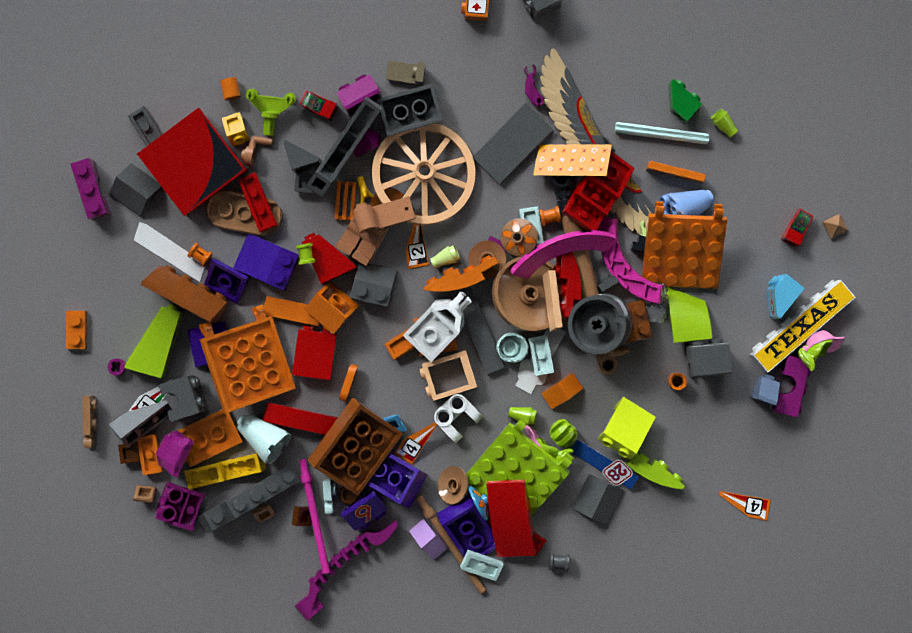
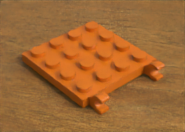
(684, 248)
(246, 362)

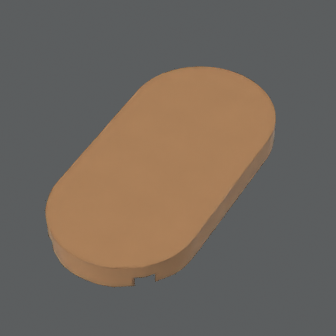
(231, 212)

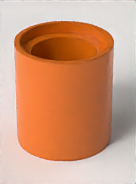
(230, 88)
(683, 381)

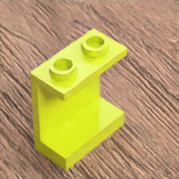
(626, 428)

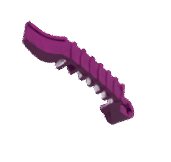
(310, 603)

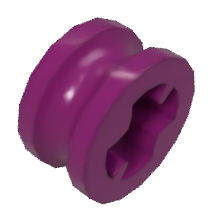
(110, 366)

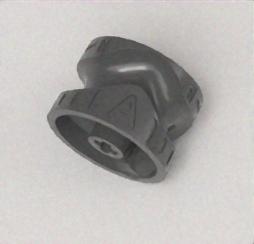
(603, 338)

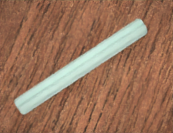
(662, 133)

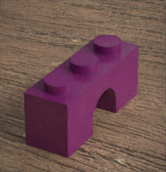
(87, 183)
(791, 402)

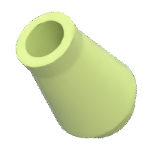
(447, 256)

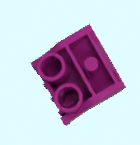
(174, 452)
(179, 506)

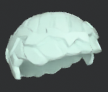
(512, 347)

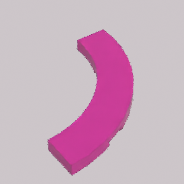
(560, 245)
(623, 271)

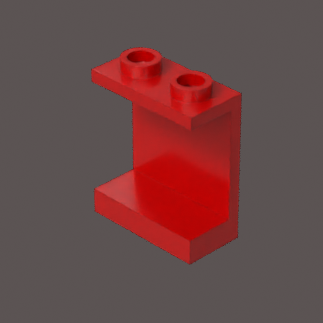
(314, 353)

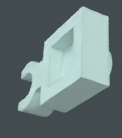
(329, 490)

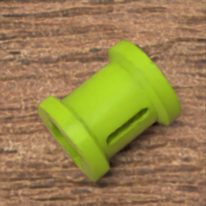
(305, 253)

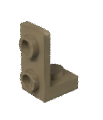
(406, 72)

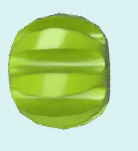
(563, 433)

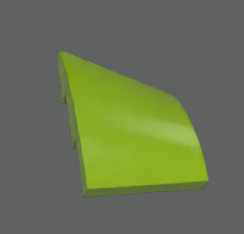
(688, 317)

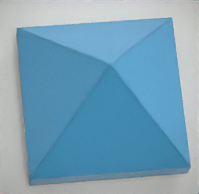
(396, 422)

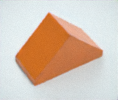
(562, 391)

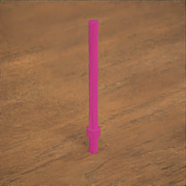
(306, 479)

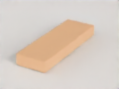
(552, 300)

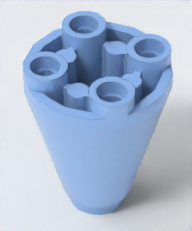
(687, 202)

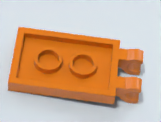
(211, 436)

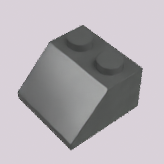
(373, 284)

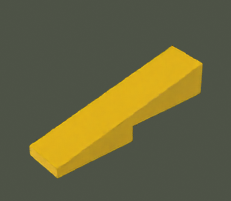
(224, 470)

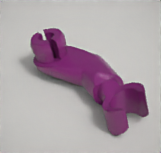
(530, 90)

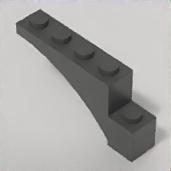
(344, 146)
(248, 499)

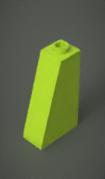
(156, 345)

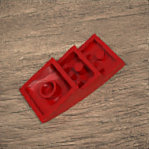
(597, 194)
(511, 518)

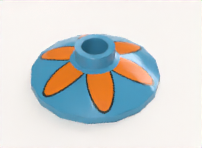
(480, 501)

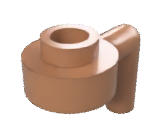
(249, 154)

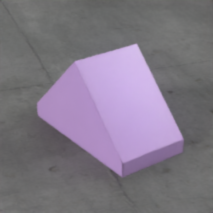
(428, 539)

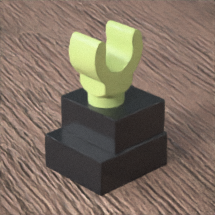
(640, 244)

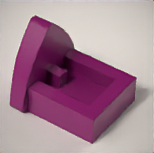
(368, 143)

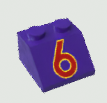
(365, 510)

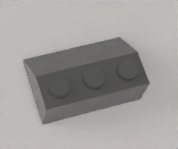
(410, 109)

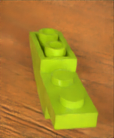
(655, 471)

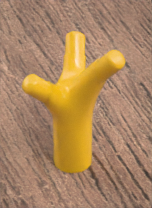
(364, 192)

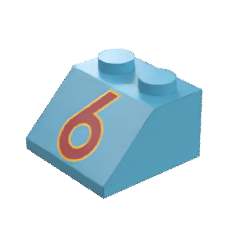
(781, 294)

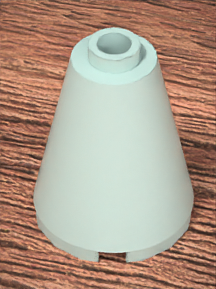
(263, 437)

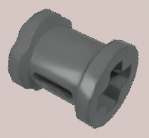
(559, 562)

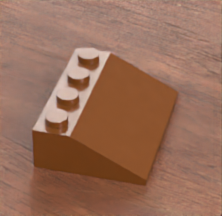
(186, 293)
(355, 447)

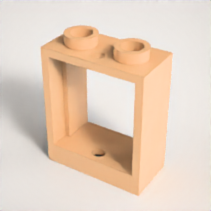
(467, 369)

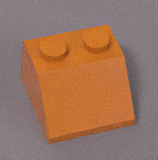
(331, 307)

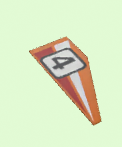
(412, 445)
(751, 506)

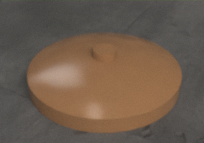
(521, 300)

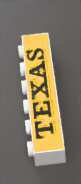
(802, 325)

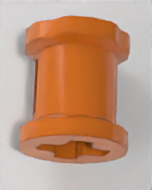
(550, 216)
(200, 254)

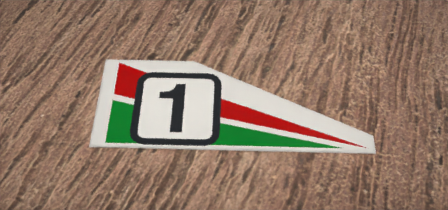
(151, 397)

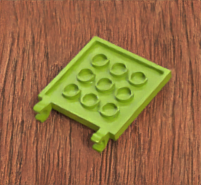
(519, 458)

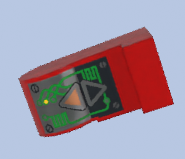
(319, 105)
(797, 228)

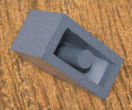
(766, 389)

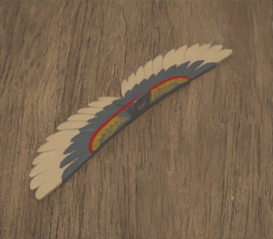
(578, 127)

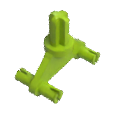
(270, 107)

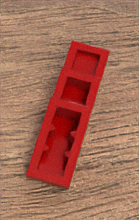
(298, 418)

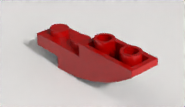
(569, 278)

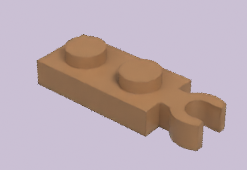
(90, 424)

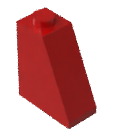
(329, 261)

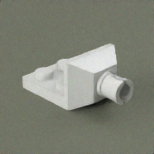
(438, 326)

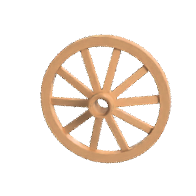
(449, 136)

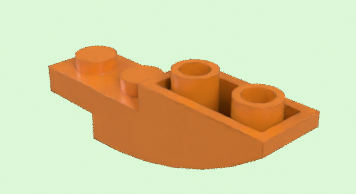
(455, 280)

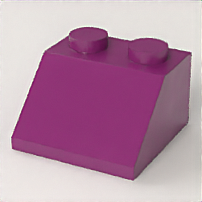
(354, 94)

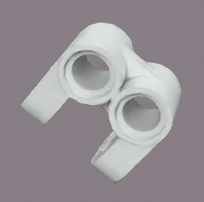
(453, 413)

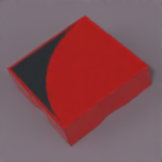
(191, 161)

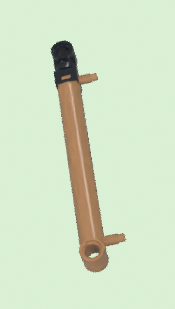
(587, 276)

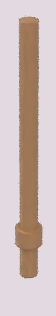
(429, 513)

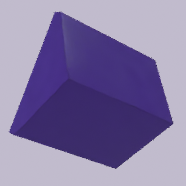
(226, 280)

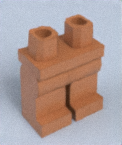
(367, 248)

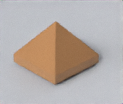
(835, 226)
(144, 494)
(263, 512)

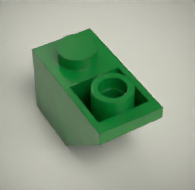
(682, 102)

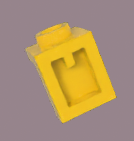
(235, 129)

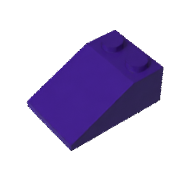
(267, 262)
(398, 480)
(467, 527)

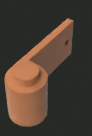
(382, 215)

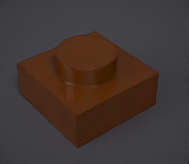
(129, 454)
(301, 516)

